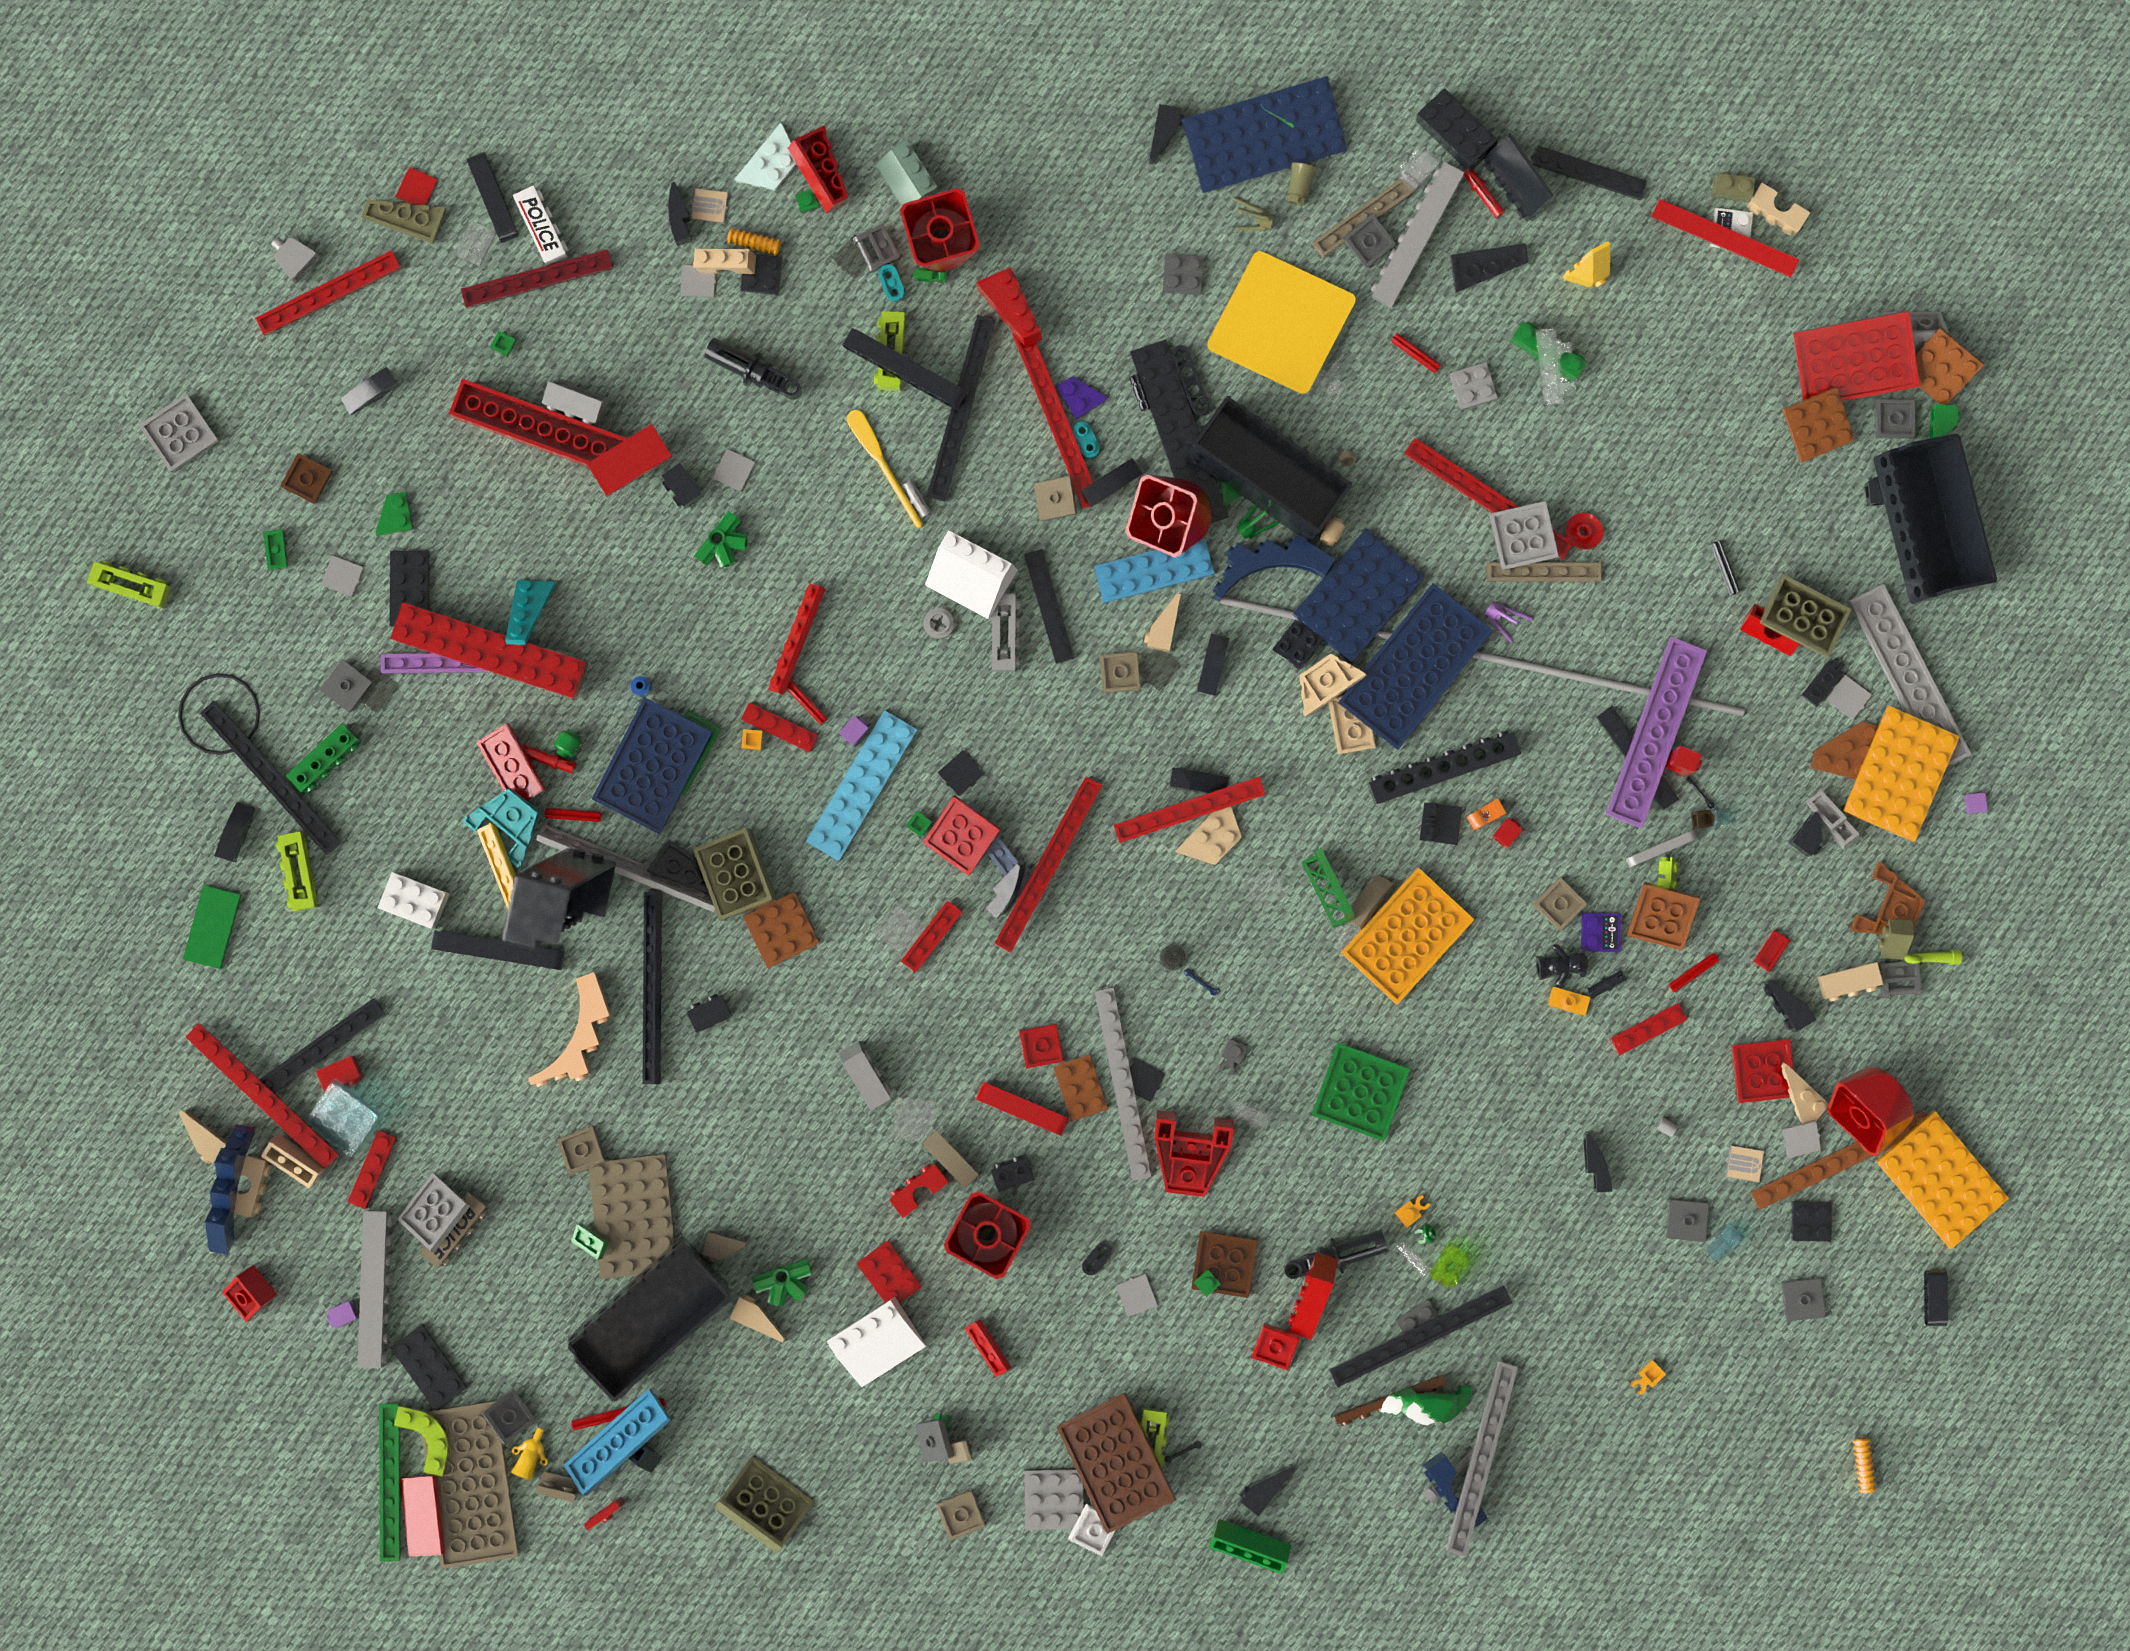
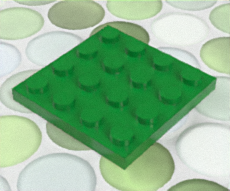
(1360, 1092)

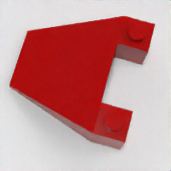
(1188, 1158)

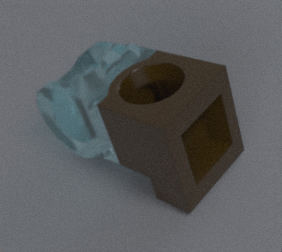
(1710, 818)

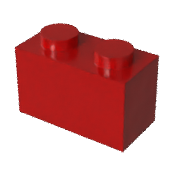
(344, 1071)

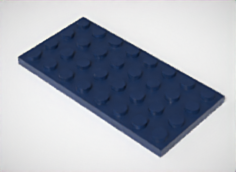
(1250, 142)
(1415, 666)

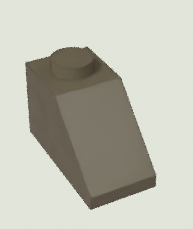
(721, 1246)
(961, 1450)

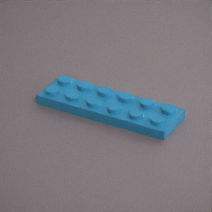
(1152, 572)
(617, 1442)

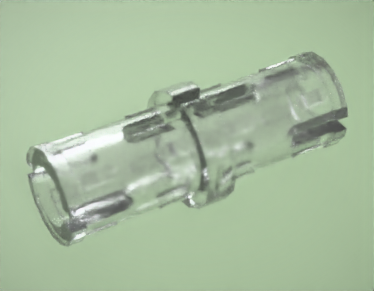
(1412, 1258)

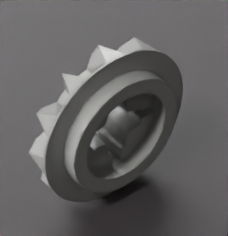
(936, 614)

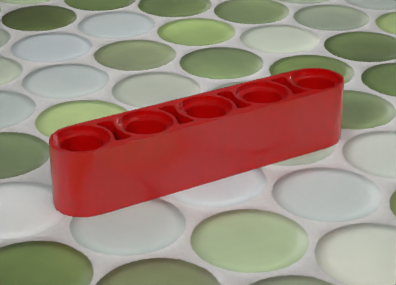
(1022, 1108)

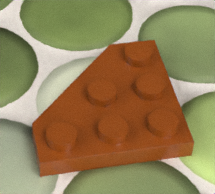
(1845, 752)

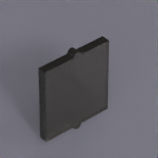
(851, 258)
(1158, 669)
(380, 690)

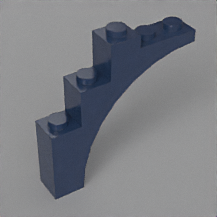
(1270, 555)
(223, 1193)

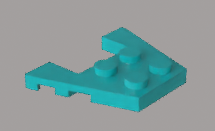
(512, 816)

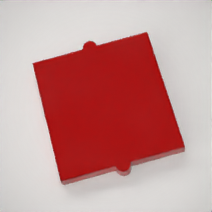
(416, 187)

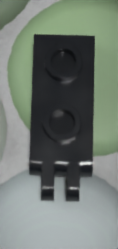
(1823, 682)

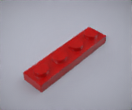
(779, 727)
(931, 936)
(1648, 1029)
(372, 1169)

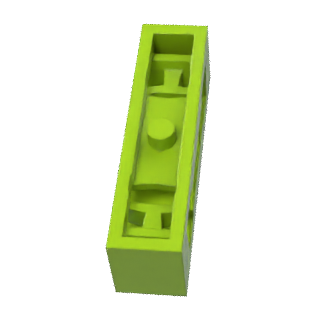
(892, 320)
(99, 574)
(287, 865)
(1156, 1416)

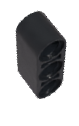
(1935, 1298)

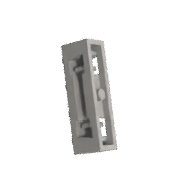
(1005, 664)

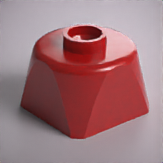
(938, 212)
(1169, 514)
(1871, 1108)
(990, 1256)

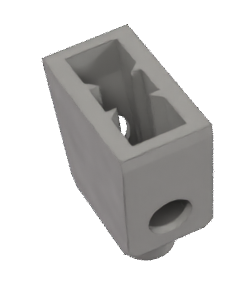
(294, 257)

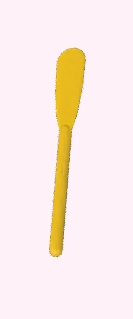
(866, 436)

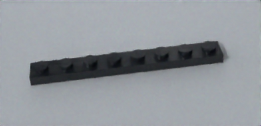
(323, 1045)

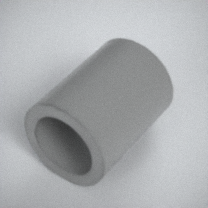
(1666, 1127)

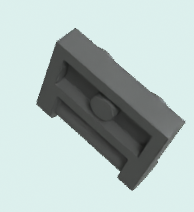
(881, 244)
(1900, 972)

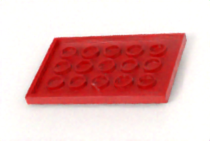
(1858, 357)

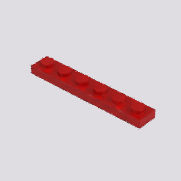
(796, 639)

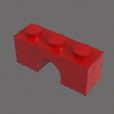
(1752, 626)
(1683, 761)
(904, 1200)

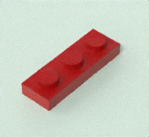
(988, 1347)

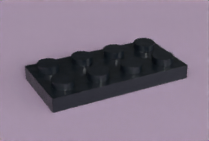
(408, 580)
(428, 1367)

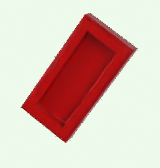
(1771, 950)

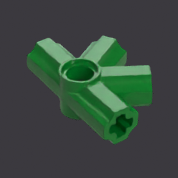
(729, 541)
(779, 1288)

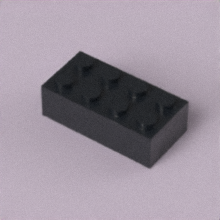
(1456, 130)

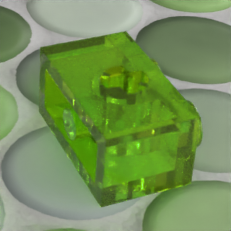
(1448, 1255)

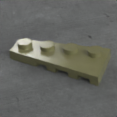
(413, 220)

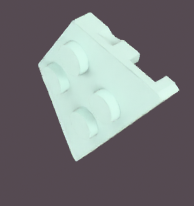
(770, 163)

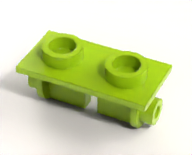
(1669, 869)

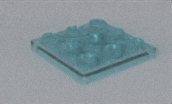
(343, 1118)

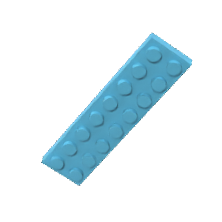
(861, 785)

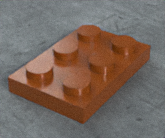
(1080, 1087)

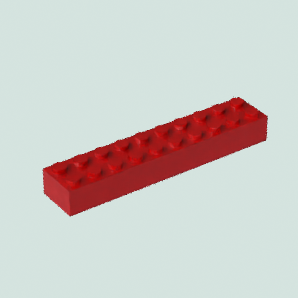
(530, 424)
(489, 651)

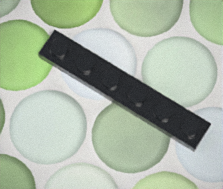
(1589, 173)
(1049, 606)
(1622, 739)

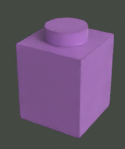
(854, 730)
(342, 1314)

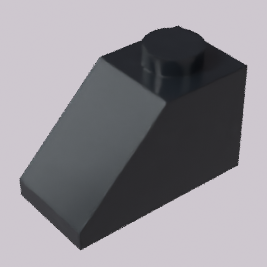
(1809, 836)
(646, 1458)

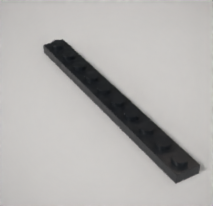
(959, 418)
(270, 777)
(652, 987)
(1420, 1336)

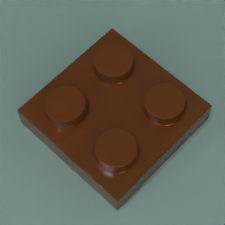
(306, 478)

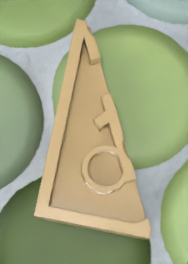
(1807, 1101)

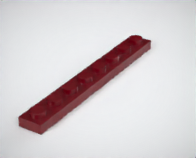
(536, 278)

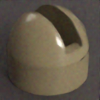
(1347, 458)

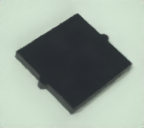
(960, 773)
(1145, 1079)

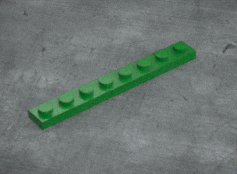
(389, 1483)

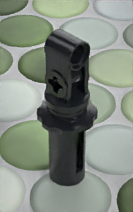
(757, 371)
(1333, 1250)

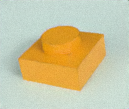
(752, 739)

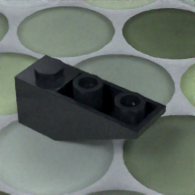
(1794, 1010)

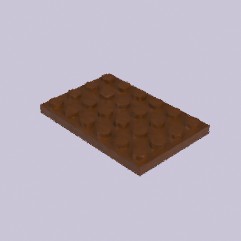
(1116, 1463)

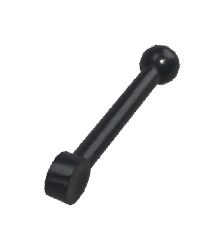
(1710, 804)
(1197, 1444)

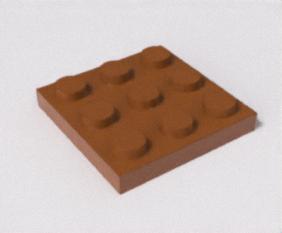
(1945, 366)
(1818, 424)
(1663, 916)
(781, 930)

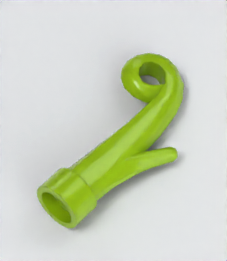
(1953, 957)

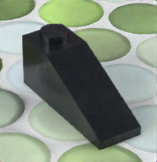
(1165, 129)
(1213, 664)
(1196, 781)
(1262, 1491)

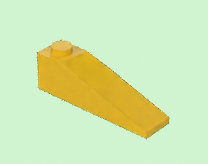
(1592, 269)

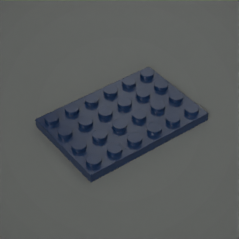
(1358, 595)
(652, 765)

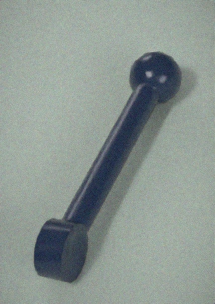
(1213, 991)

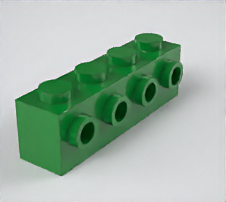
(1526, 339)
(323, 759)
(1250, 1546)

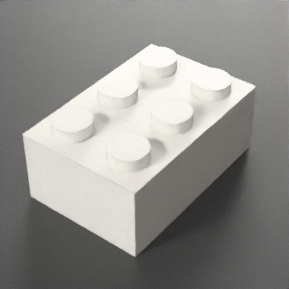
(413, 900)

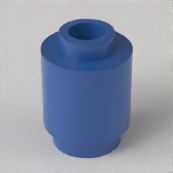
(647, 687)

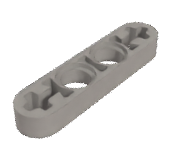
(1661, 848)

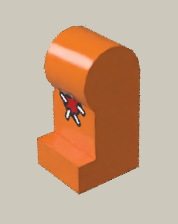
(1486, 814)

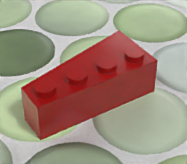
(819, 167)
(1009, 302)
(1313, 1296)

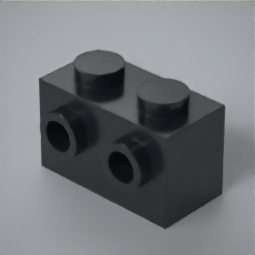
(682, 486)
(709, 1013)
(1012, 1174)

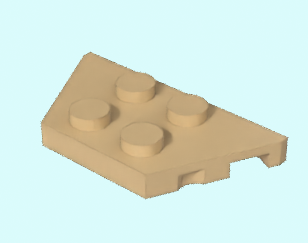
(1327, 681)
(1212, 837)

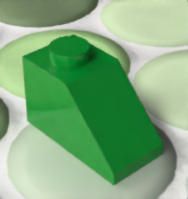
(1943, 419)

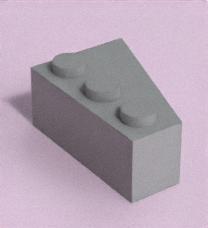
(865, 1075)

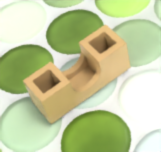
(1763, 204)
(712, 260)
(256, 1170)

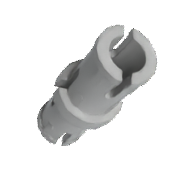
(917, 498)

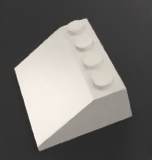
(970, 574)
(876, 1342)

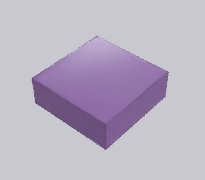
(1976, 803)

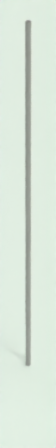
(1511, 662)

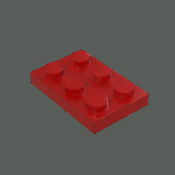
(888, 1273)

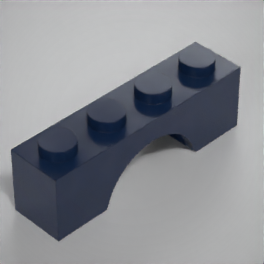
(1442, 1473)

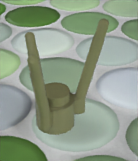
(1264, 218)

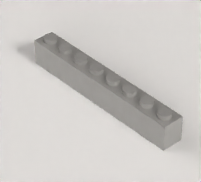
(1417, 235)
(373, 1289)

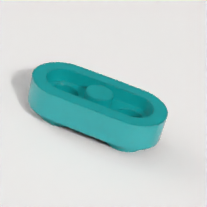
(892, 283)
(1086, 439)

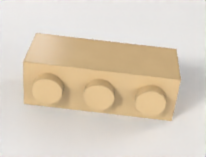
(1850, 981)
(293, 1161)

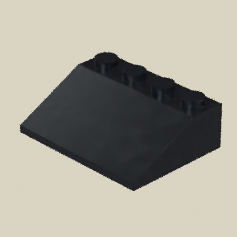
(1518, 178)

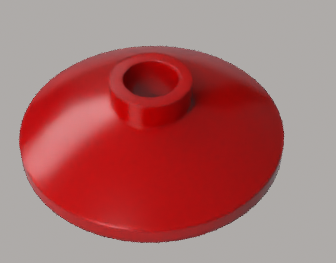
(1587, 523)

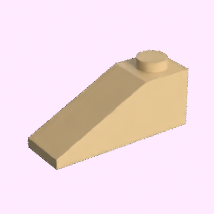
(1162, 629)
(204, 1139)
(753, 1316)

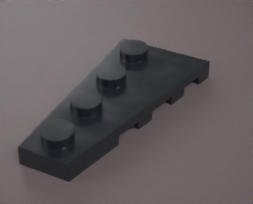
(1482, 265)
(678, 866)

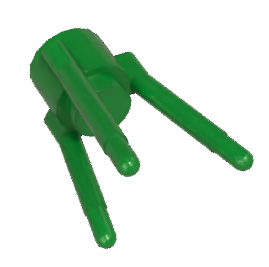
(1246, 526)

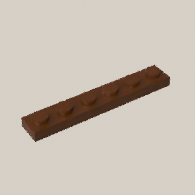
(1363, 1411)

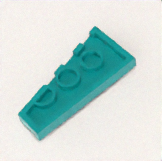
(526, 609)

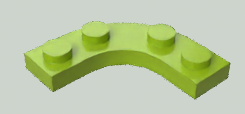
(433, 1433)

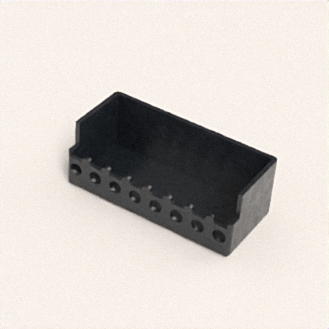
(1269, 469)
(1935, 518)
(556, 895)
(648, 1319)

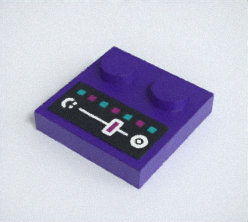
(1601, 932)

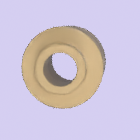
(1332, 531)

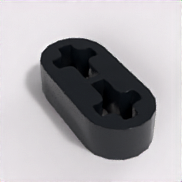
(1093, 1255)

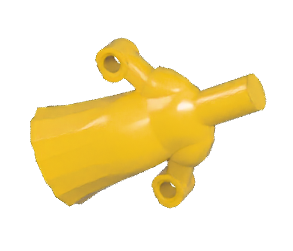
(527, 1462)

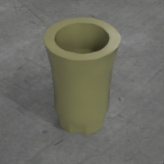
(1300, 182)

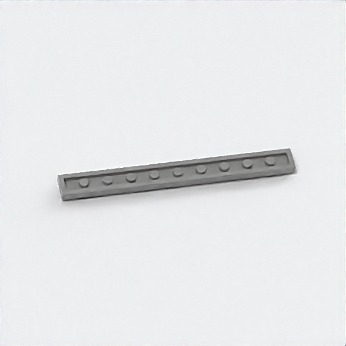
(625, 866)
(1123, 1084)
(1481, 1459)

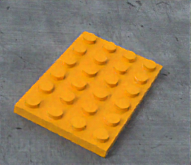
(1901, 773)
(1407, 936)
(1942, 1179)

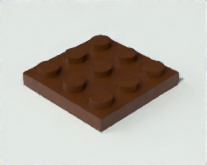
(1228, 1260)

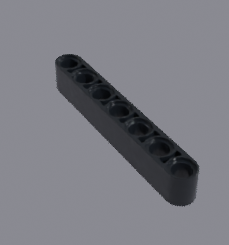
(904, 368)
(497, 950)

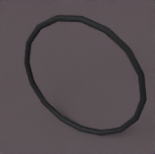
(196, 683)

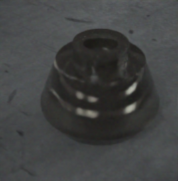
(1178, 960)

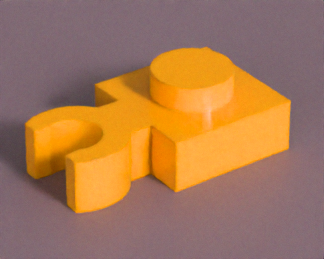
(1410, 1212)
(1650, 1374)

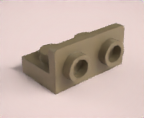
(557, 1487)

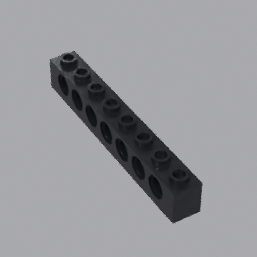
(1509, 750)

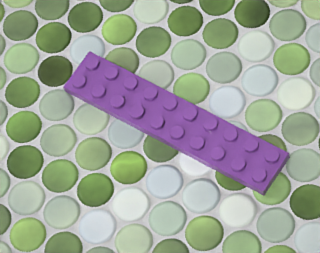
(1656, 732)

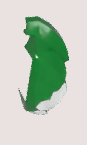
(1427, 1407)

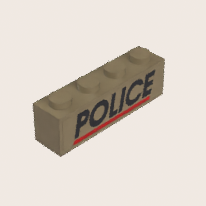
(454, 1239)

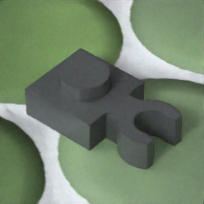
(1233, 1053)

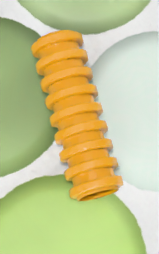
(754, 241)
(1864, 1465)

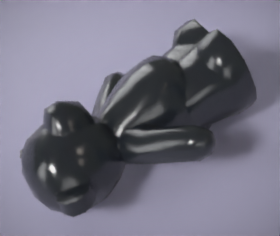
(1562, 965)

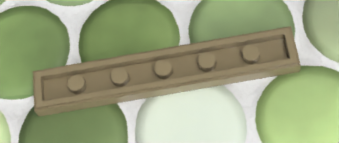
(1377, 206)
(1546, 572)

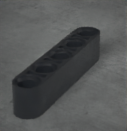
(492, 197)

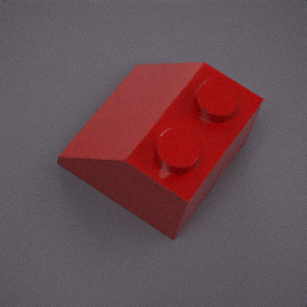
(249, 1293)

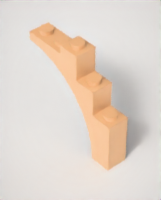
(573, 1060)

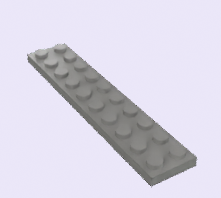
(1904, 663)

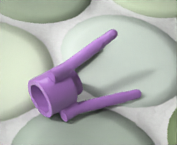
(1496, 610)

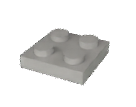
(1473, 386)

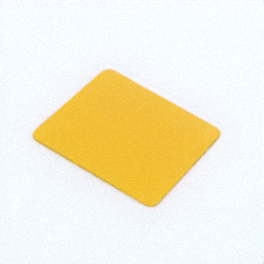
(1281, 322)

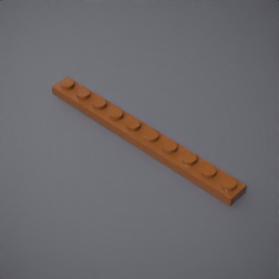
(1820, 1169)

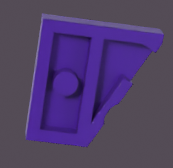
(1079, 396)

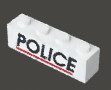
(539, 224)

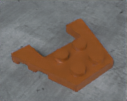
(1899, 903)

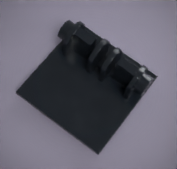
(1298, 644)
(1440, 823)

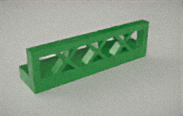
(1335, 886)

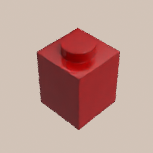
(1507, 832)

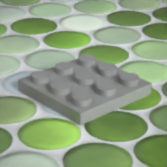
(178, 433)
(1523, 535)
(433, 1212)
(1052, 1499)

